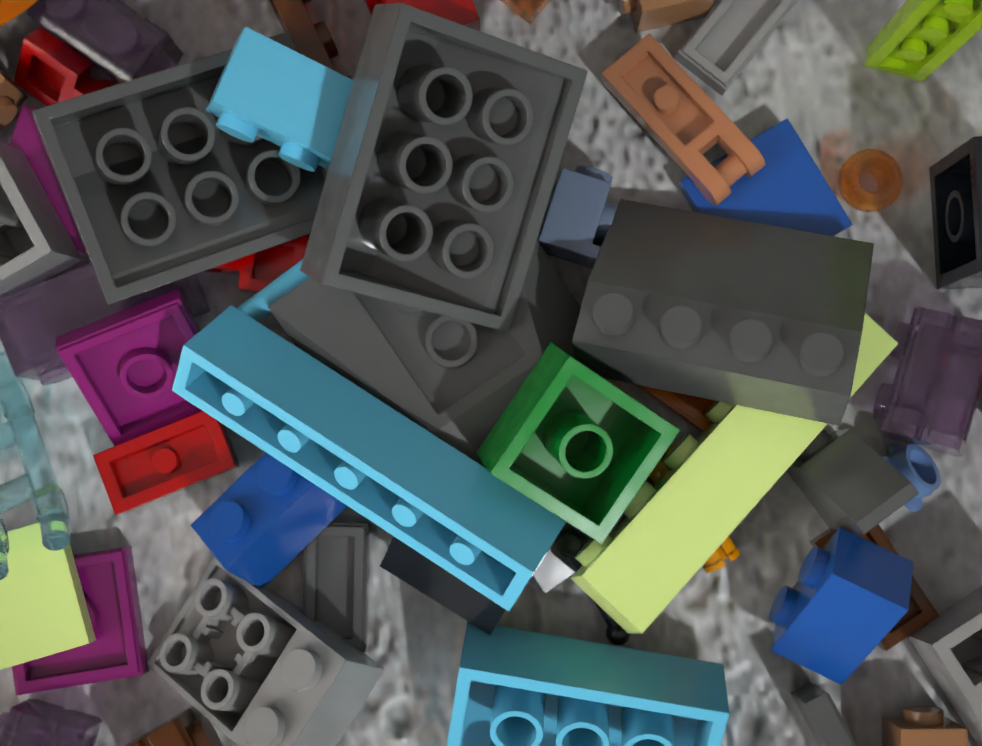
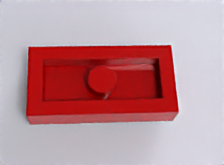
(165, 461)

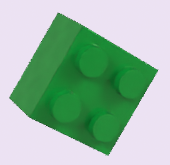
(576, 443)

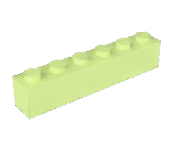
(701, 500)

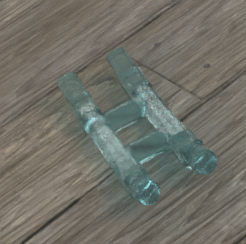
(39, 478)

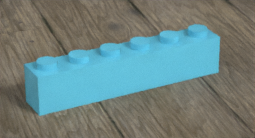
(366, 455)

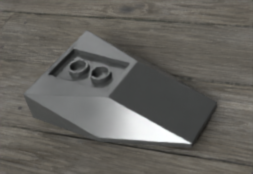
(437, 367)

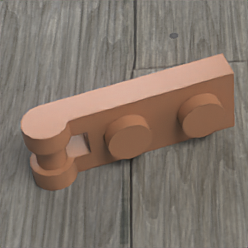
(681, 118)

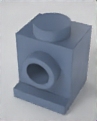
(578, 215)

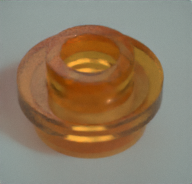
(885, 171)

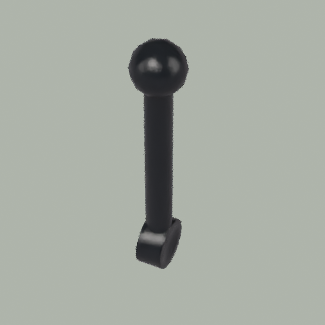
(569, 544)

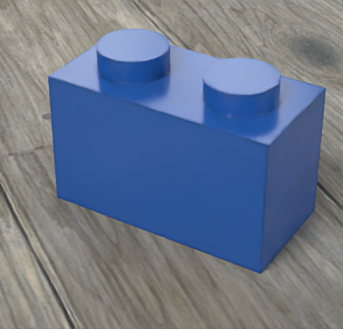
(265, 520)
(840, 605)

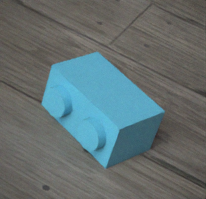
(281, 99)

